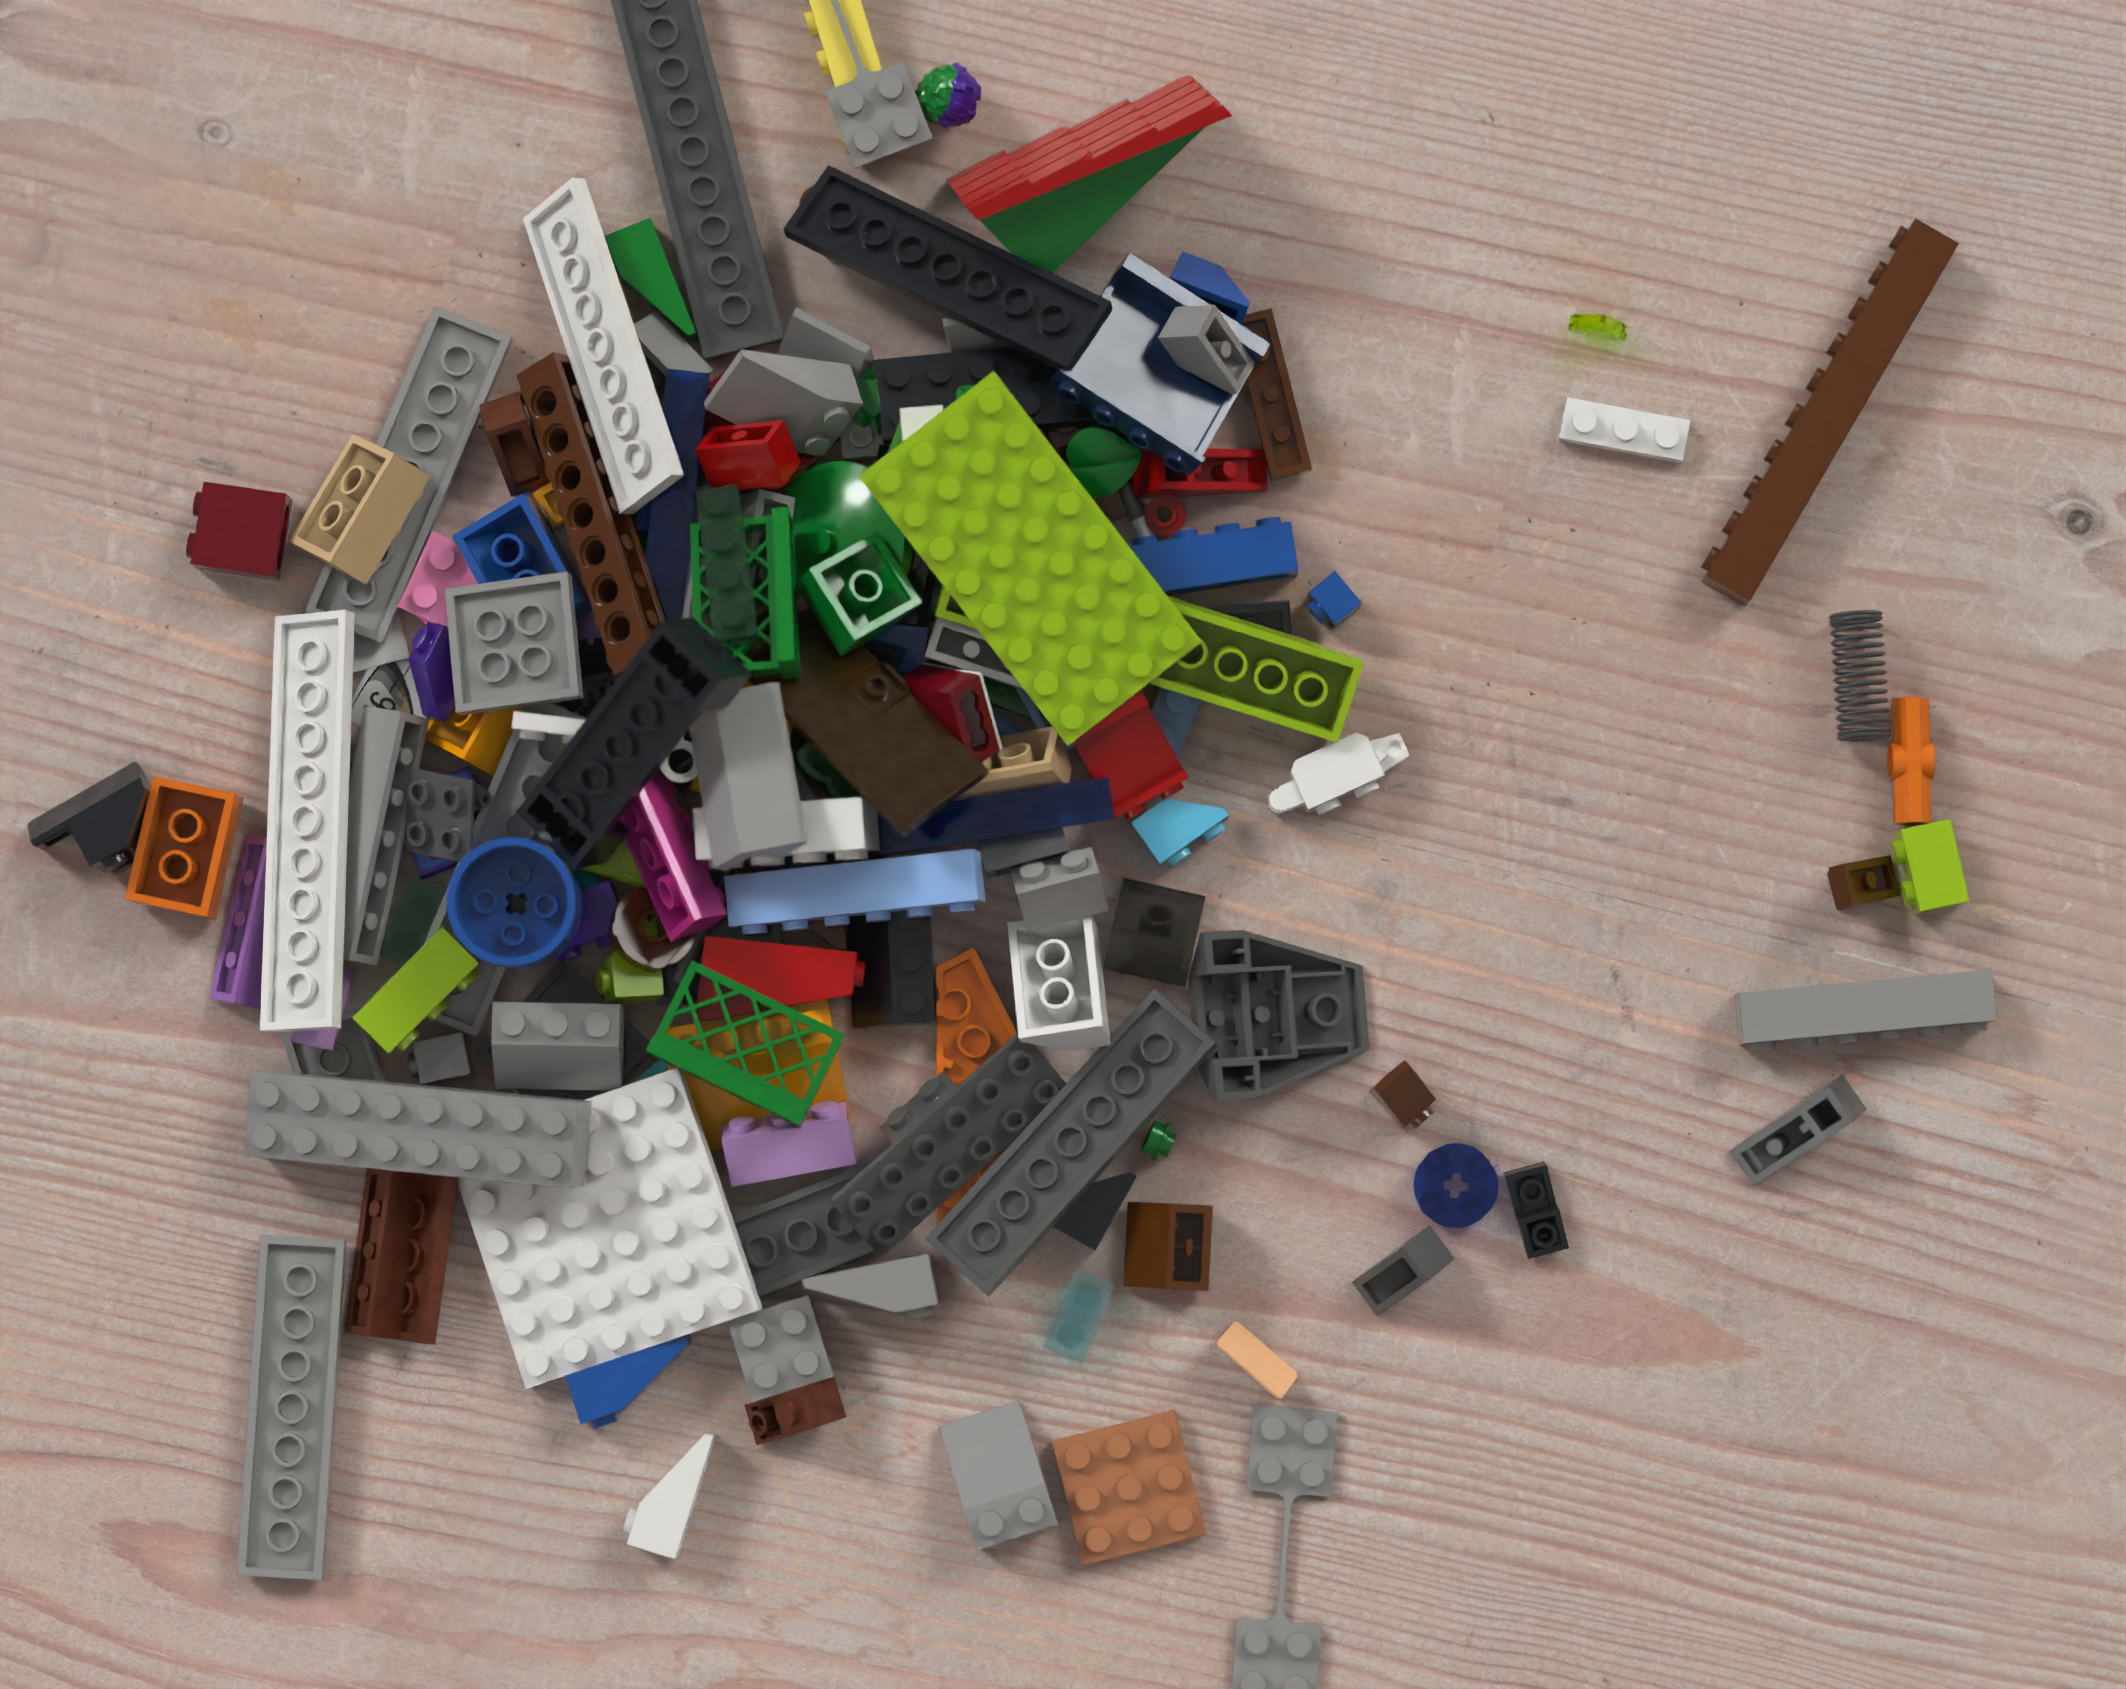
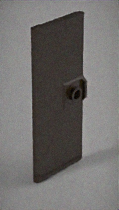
(871, 727)

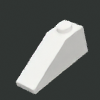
(666, 1510)

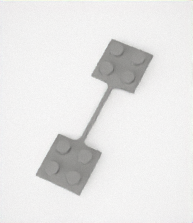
(876, 109)
(1291, 1457)

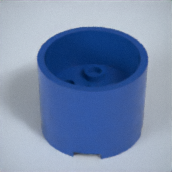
(481, 903)

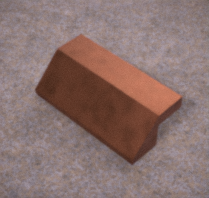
(401, 1255)

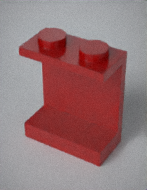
(1134, 756)

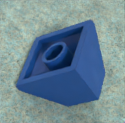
(1211, 285)

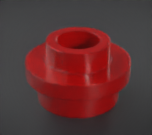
(1178, 515)

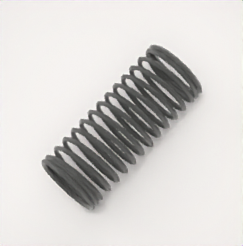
(1859, 621)

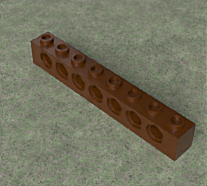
(599, 536)

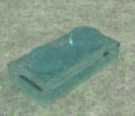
(1079, 1315)

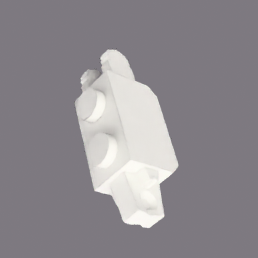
(1337, 771)

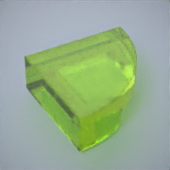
(1598, 326)

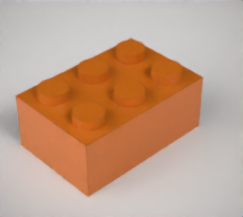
(184, 848)

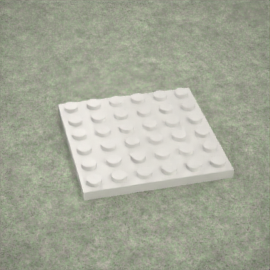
(627, 1255)

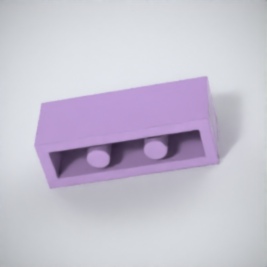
(777, 1149)

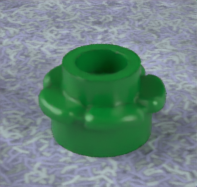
(1158, 1140)

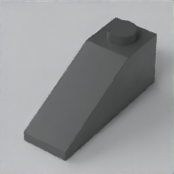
(1798, 1130)

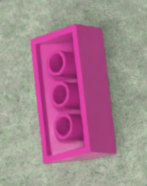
(667, 861)

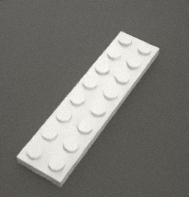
(603, 346)

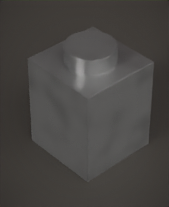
(441, 1059)

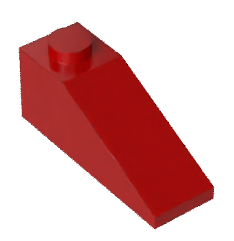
(1219, 474)

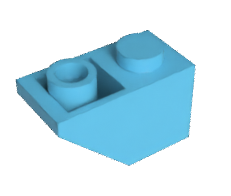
(1176, 825)

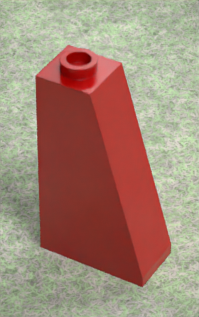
(778, 971)

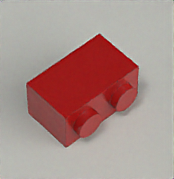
(748, 455)

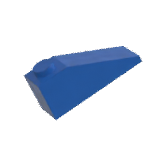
(615, 1384)

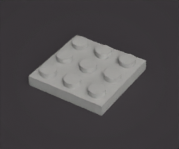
(513, 643)

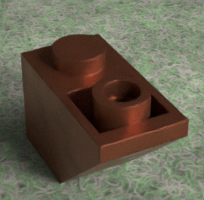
(795, 1411)

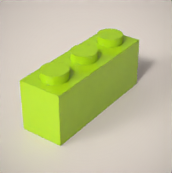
(418, 991)

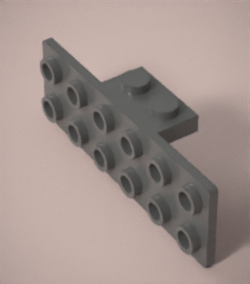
(945, 1141)

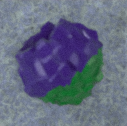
(948, 95)

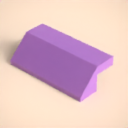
(241, 952)

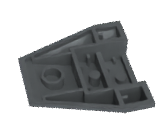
(1272, 1012)

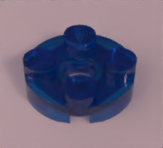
(1473, 1169)

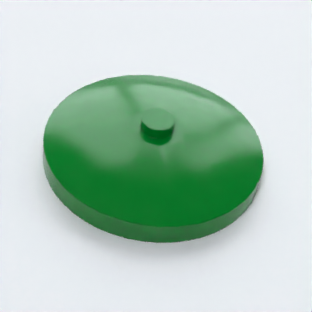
(837, 511)

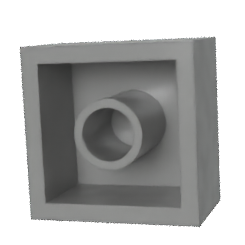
(781, 1348)

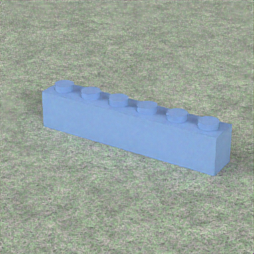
(855, 889)

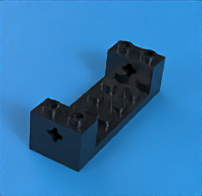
(628, 740)

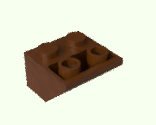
(1168, 1246)

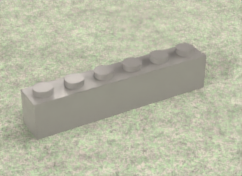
(377, 824)
(1865, 1008)

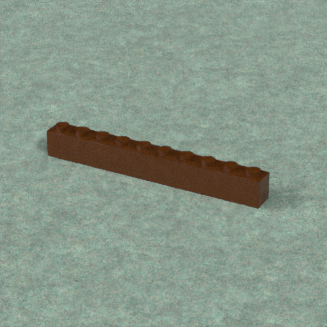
(1829, 412)

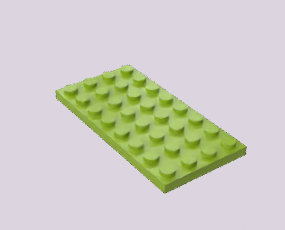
(1030, 558)

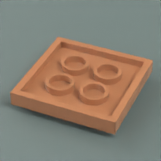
(1129, 1487)

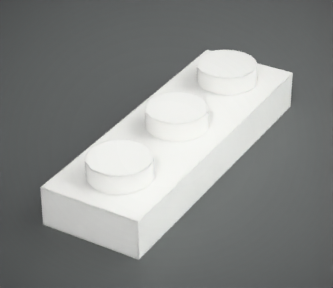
(1624, 430)

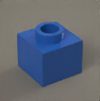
(1332, 601)

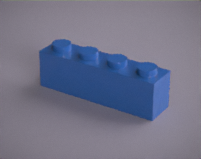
(1219, 558)

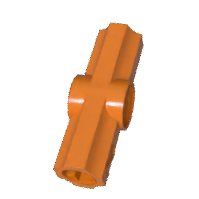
(1911, 761)

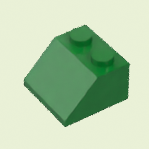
(858, 593)

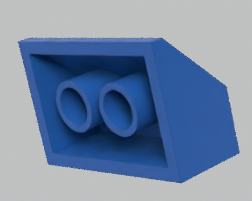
(517, 544)

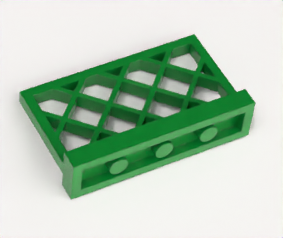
(780, 587)
(729, 1077)

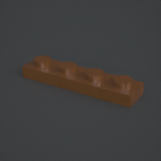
(1275, 404)

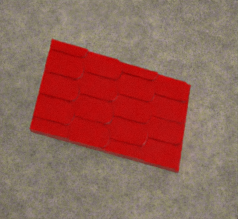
(1074, 179)

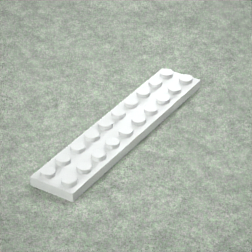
(307, 822)

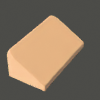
(1256, 1359)

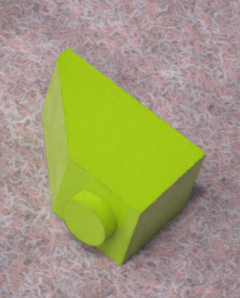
(625, 983)

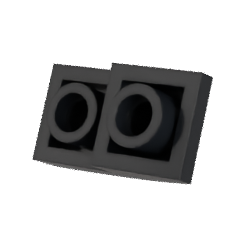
(1536, 1210)

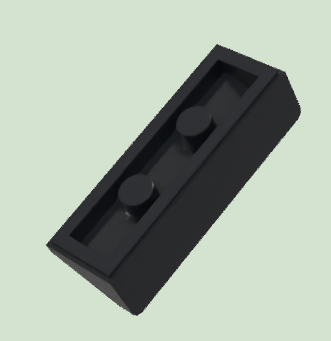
(52, 825)

